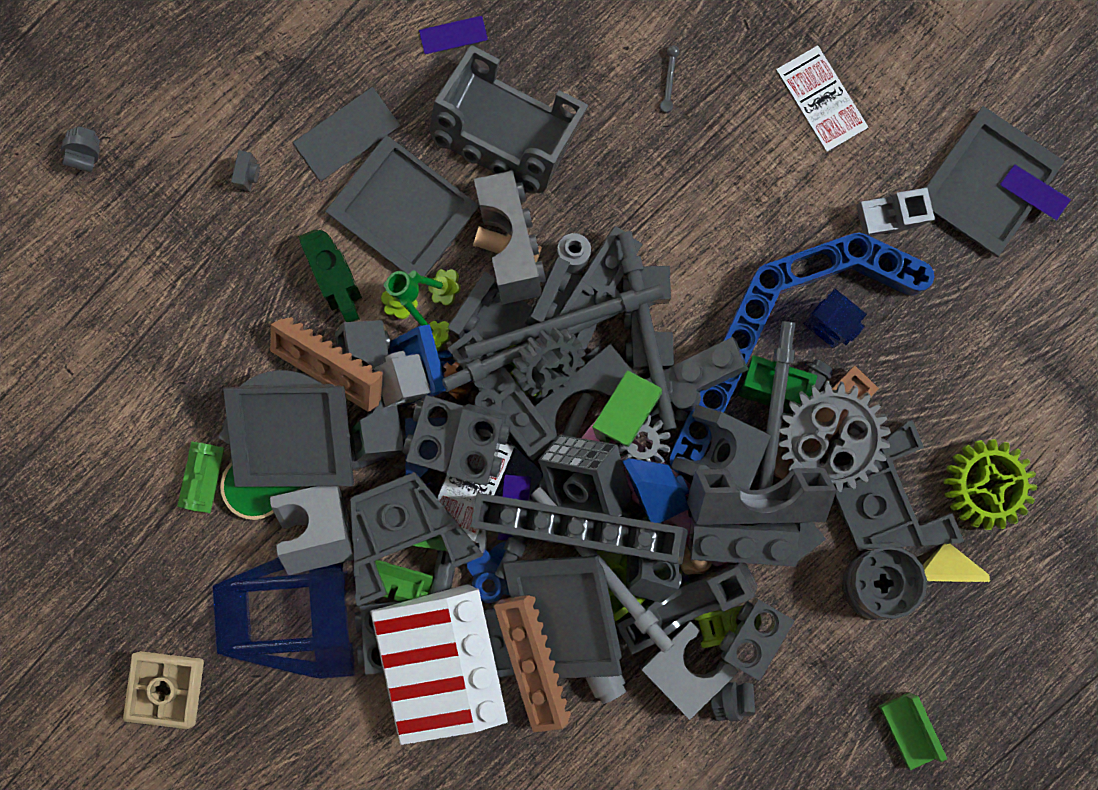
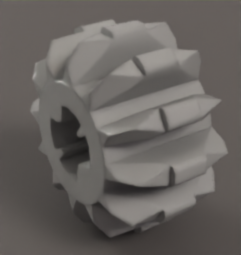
(651, 437)

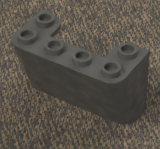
(502, 125)

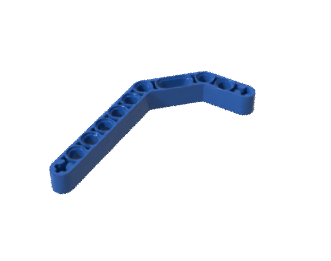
(785, 282)

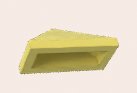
(952, 565)

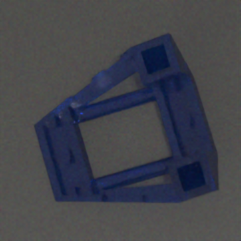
(328, 620)

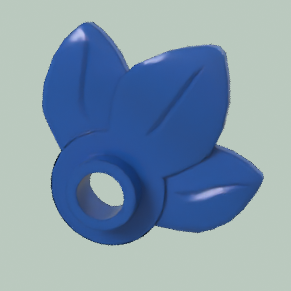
(485, 568)

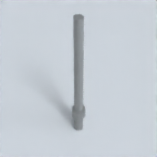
(645, 620)

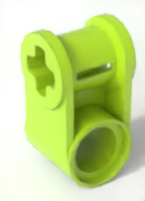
(722, 623)

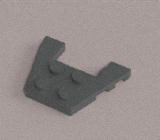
(880, 510)
(395, 519)

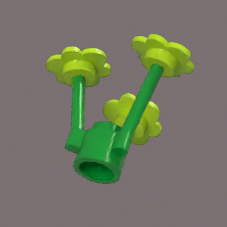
(402, 293)

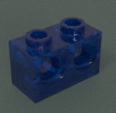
(836, 319)

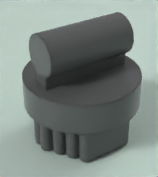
(80, 149)
(734, 702)

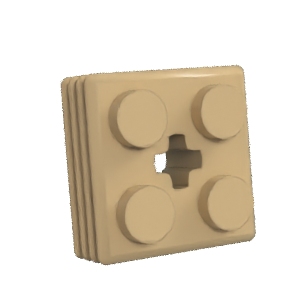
(146, 704)

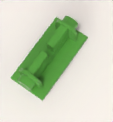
(200, 477)
(405, 582)

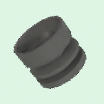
(903, 580)

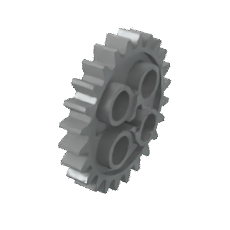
(863, 447)

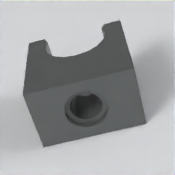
(733, 447)

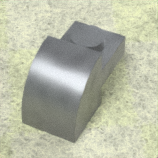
(895, 213)

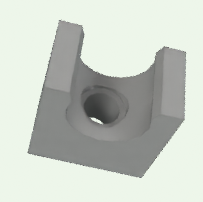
(327, 531)
(681, 686)

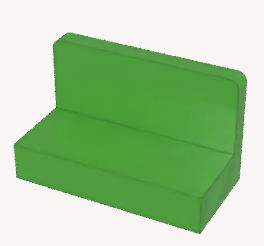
(626, 410)
(912, 730)

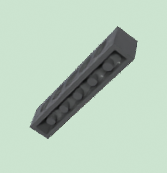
(579, 528)

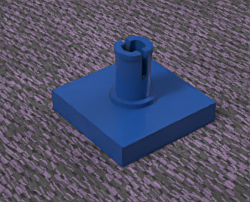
(422, 342)

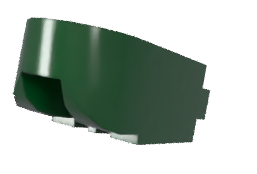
(331, 273)

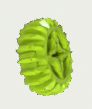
(995, 496)

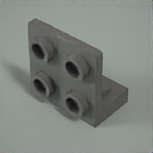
(554, 295)
(487, 314)

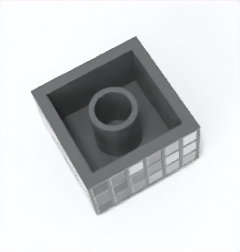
(585, 475)

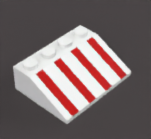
(439, 665)

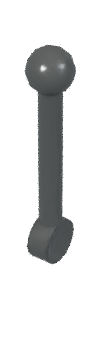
(666, 105)

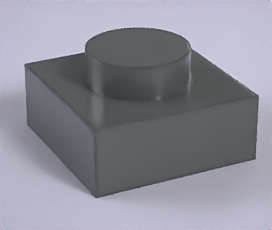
(245, 171)

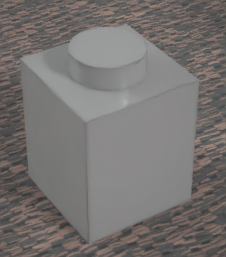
(402, 379)

